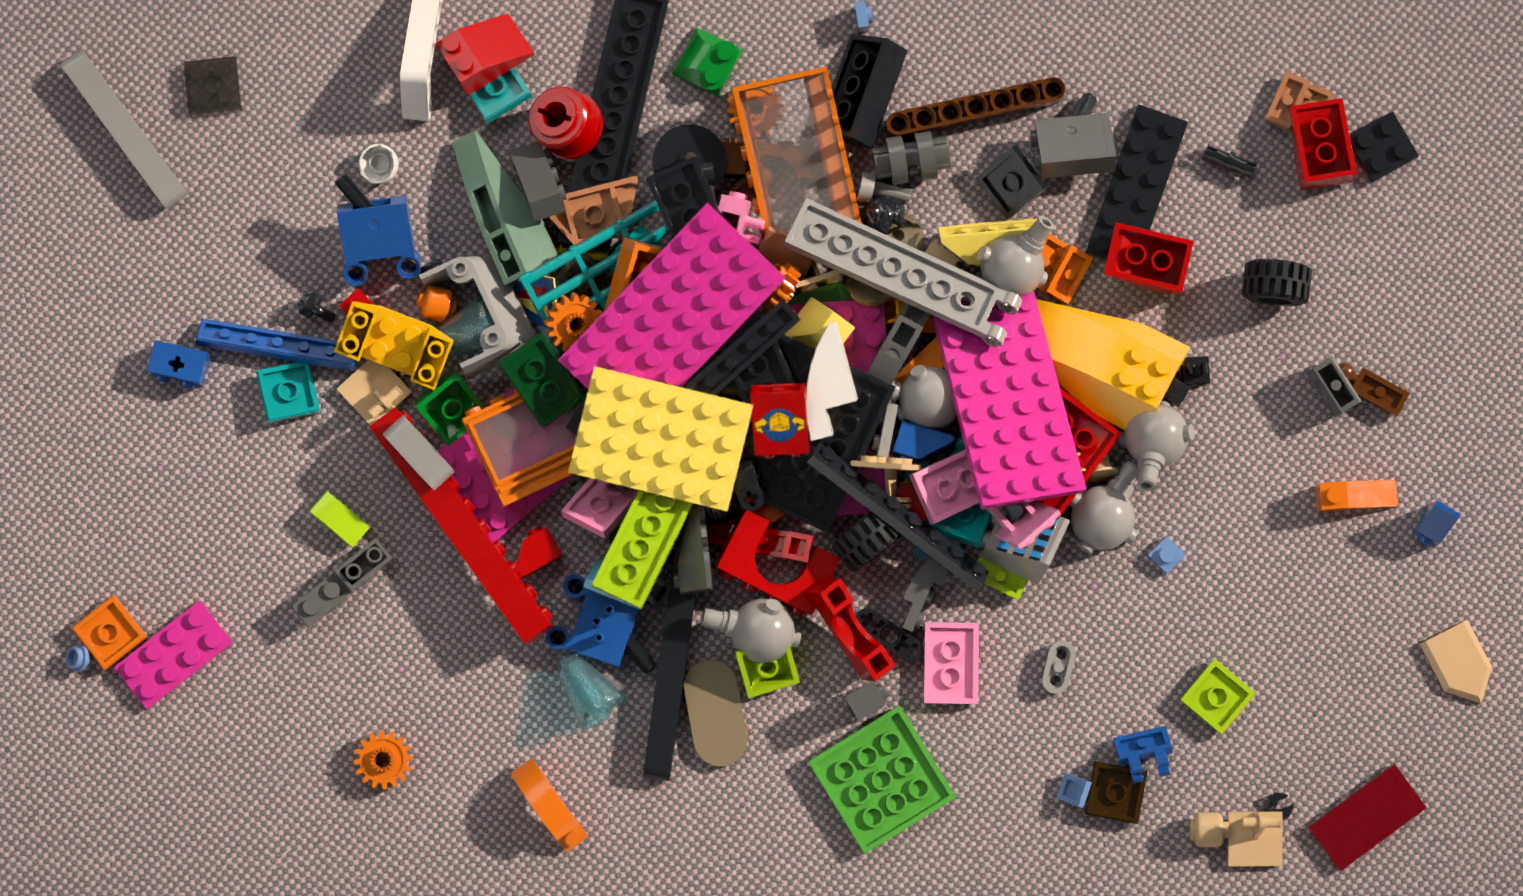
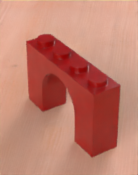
(738, 562)

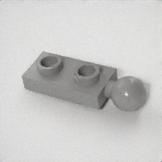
(882, 439)

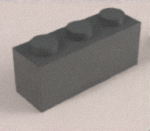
(538, 180)

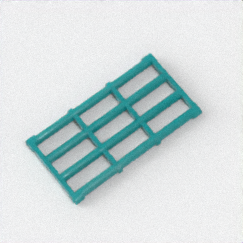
(587, 274)

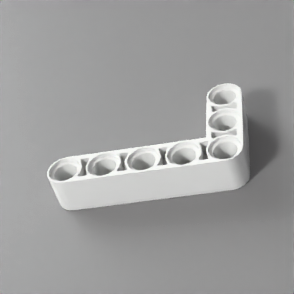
(418, 58)

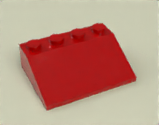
(1091, 438)

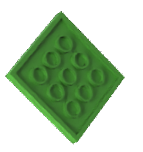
(882, 779)

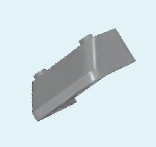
(510, 319)

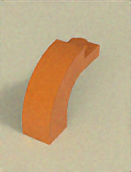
(548, 805)

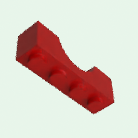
(861, 649)

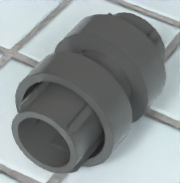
(903, 159)

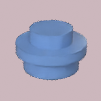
(78, 658)

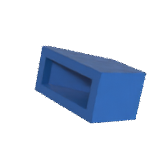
(920, 442)
(1435, 523)

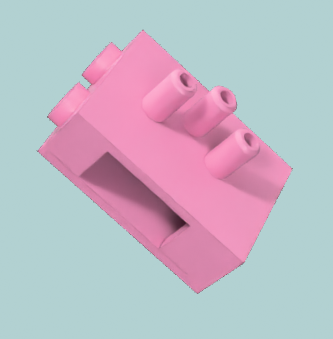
(737, 213)

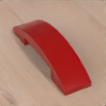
(773, 542)

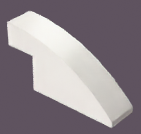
(828, 382)

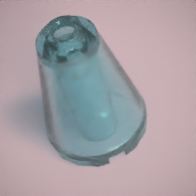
(467, 326)
(588, 690)

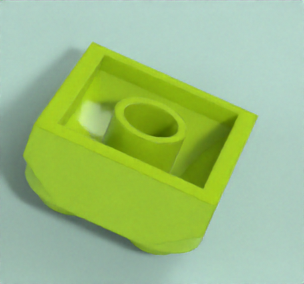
(767, 677)

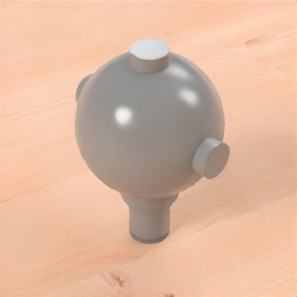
(1017, 260)
(927, 399)
(1156, 442)
(1104, 514)
(758, 627)

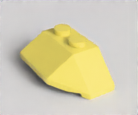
(968, 238)

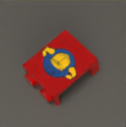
(780, 420)

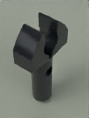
(1274, 798)

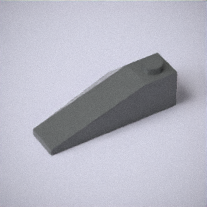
(694, 561)

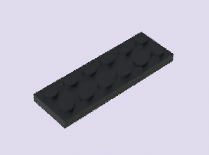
(1138, 176)

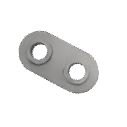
(1058, 667)

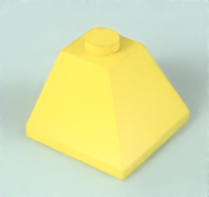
(814, 321)

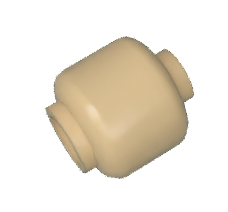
(1208, 829)

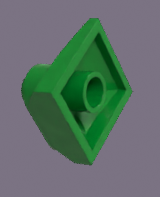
(707, 62)
(447, 406)

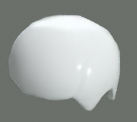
(378, 164)

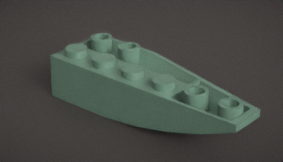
(502, 211)

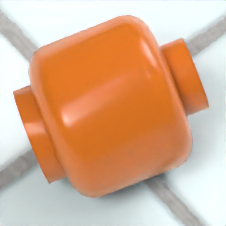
(436, 303)

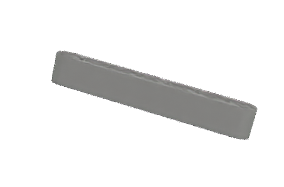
(124, 129)

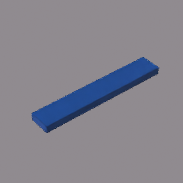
(272, 344)

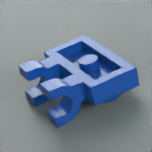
(1142, 746)

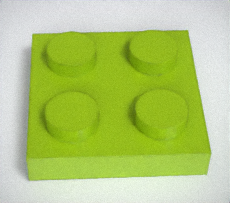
(1217, 696)

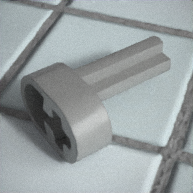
(869, 185)

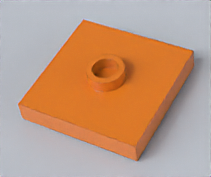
(109, 632)

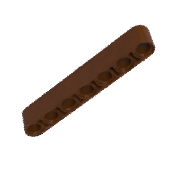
(984, 99)

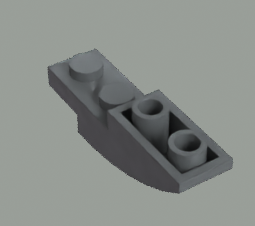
(898, 343)
(342, 583)
(920, 589)

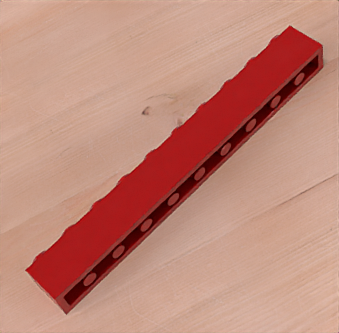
(474, 543)

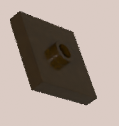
(1114, 793)

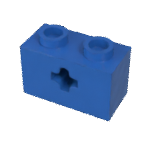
(166, 354)

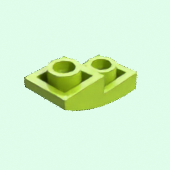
(339, 519)

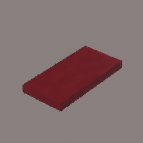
(1367, 817)

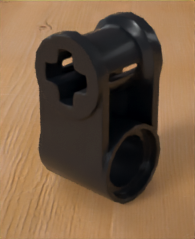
(749, 480)

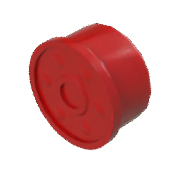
(565, 122)

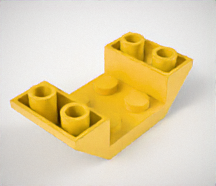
(394, 342)

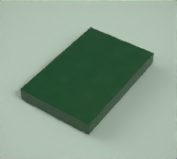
(541, 379)

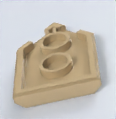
(1459, 662)

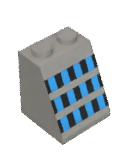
(1030, 561)

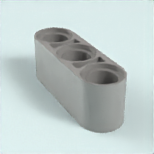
(418, 452)

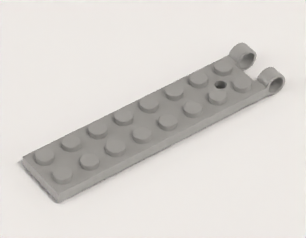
(900, 270)

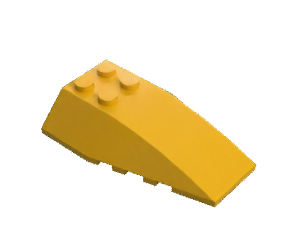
(1110, 361)

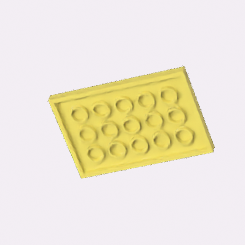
(660, 438)

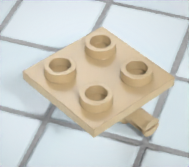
(810, 284)
(374, 391)
(891, 468)
(1255, 838)

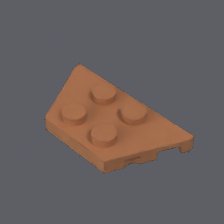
(595, 209)

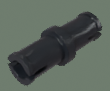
(1229, 161)

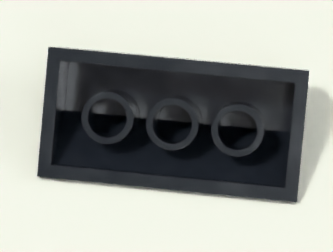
(866, 86)

